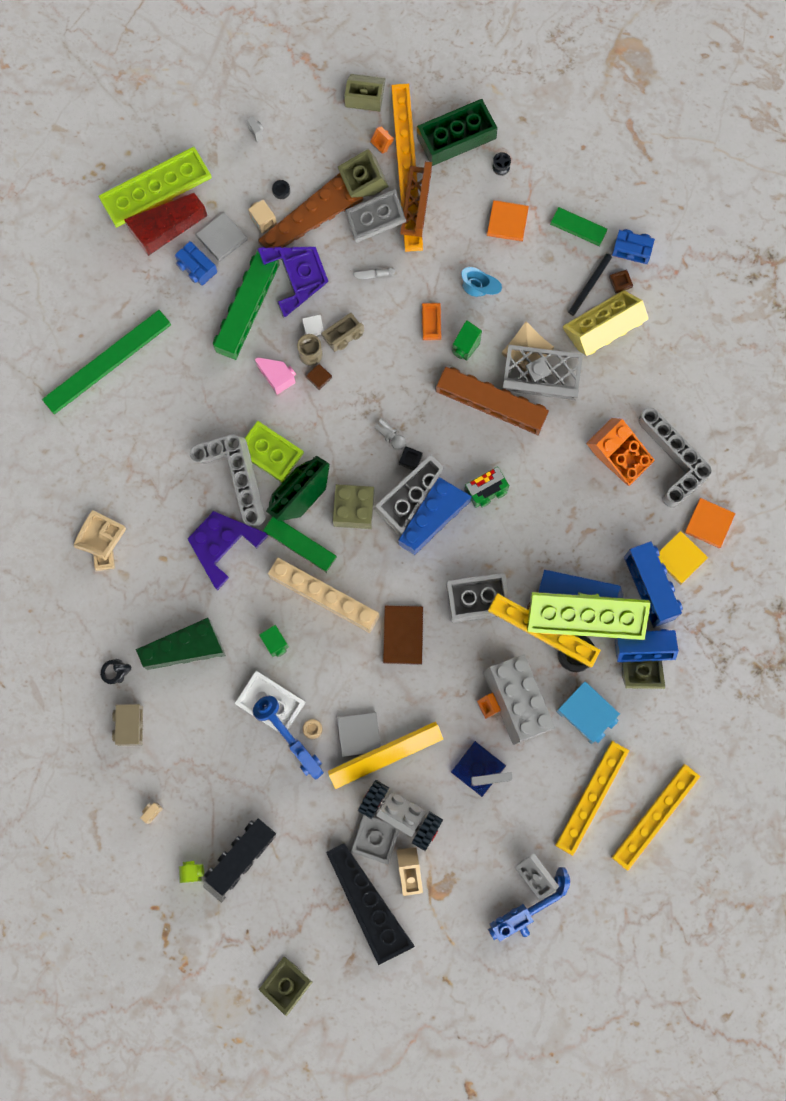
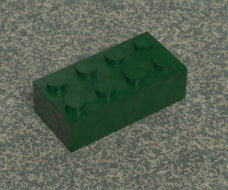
(457, 132)

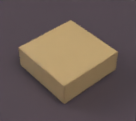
(101, 564)

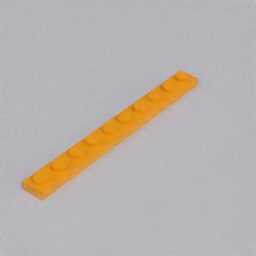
(405, 156)

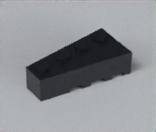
(238, 859)

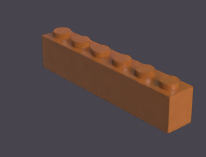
(491, 400)

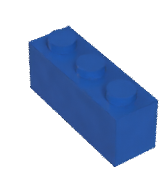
(657, 646)

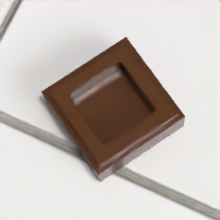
(621, 281)
(319, 376)

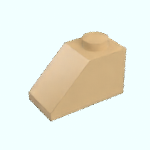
(409, 871)

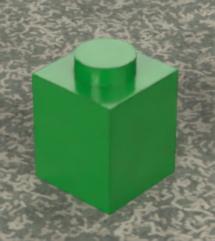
(274, 641)

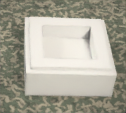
(313, 325)

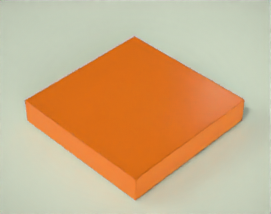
(508, 220)
(710, 523)

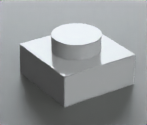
(255, 128)
(538, 369)

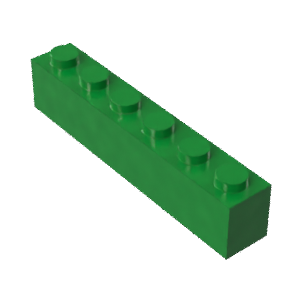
(245, 307)

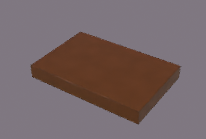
(403, 635)

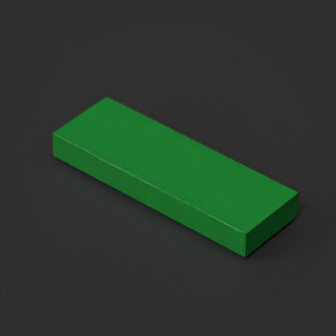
(579, 226)

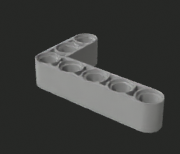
(677, 455)
(246, 469)

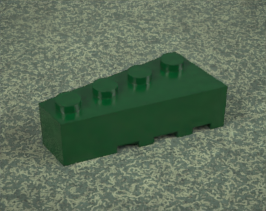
(183, 646)

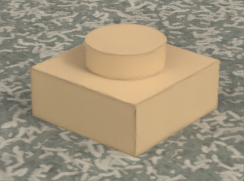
(150, 812)

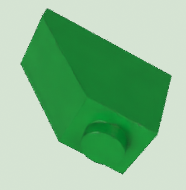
(467, 341)

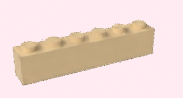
(323, 595)

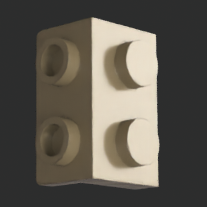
(343, 332)

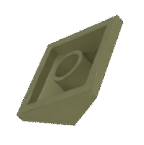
(643, 675)
(285, 985)

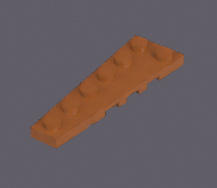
(317, 209)

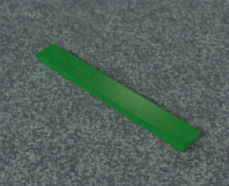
(106, 362)

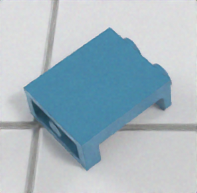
(589, 713)

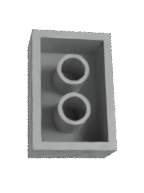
(473, 596)

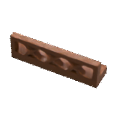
(422, 198)

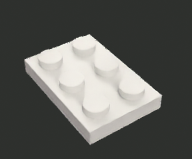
(261, 686)

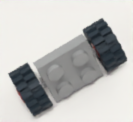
(400, 814)

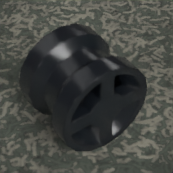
(504, 160)

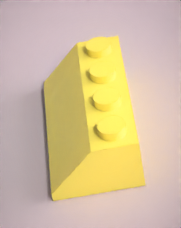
(606, 322)

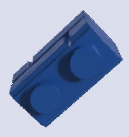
(633, 246)
(195, 263)

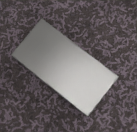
(490, 779)

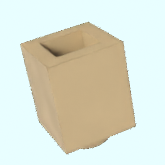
(262, 216)

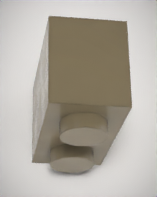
(128, 725)

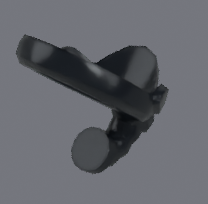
(121, 668)

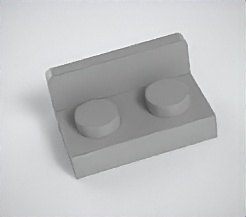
(536, 876)

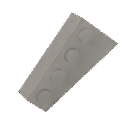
(404, 500)

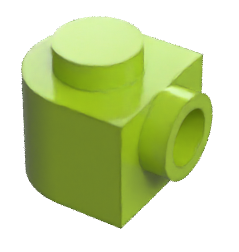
(191, 872)

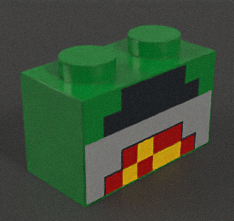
(487, 487)

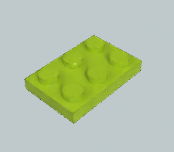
(272, 451)

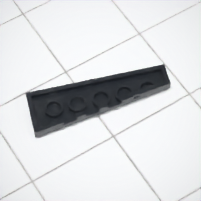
(375, 918)

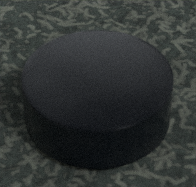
(281, 189)

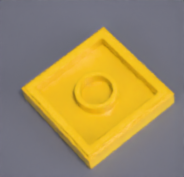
(681, 557)

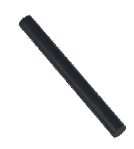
(584, 293)

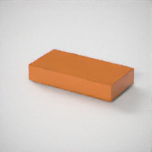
(431, 321)

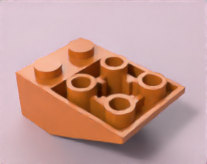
(620, 450)

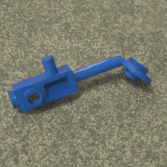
(265, 710)
(521, 917)

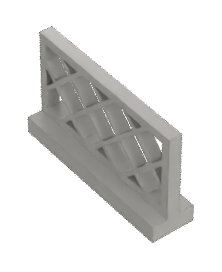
(539, 388)

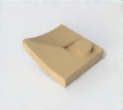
(527, 338)
(99, 535)

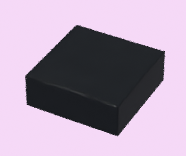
(410, 458)

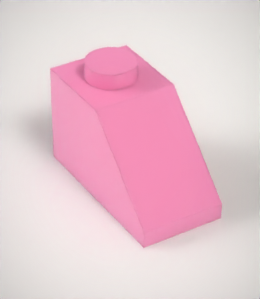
(276, 373)

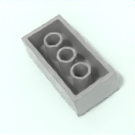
(519, 699)

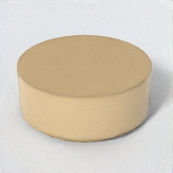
(312, 729)

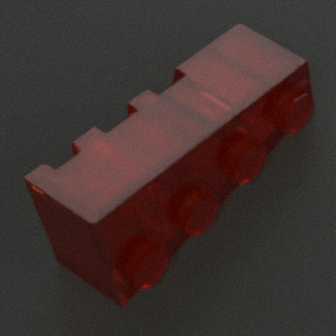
(165, 222)

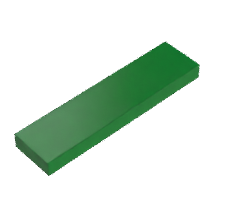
(300, 544)

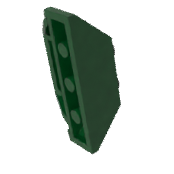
(299, 490)

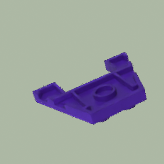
(303, 270)
(214, 540)

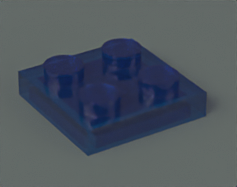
(476, 763)

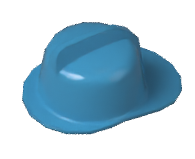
(479, 283)

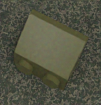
(363, 175)

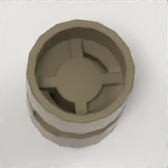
(309, 349)

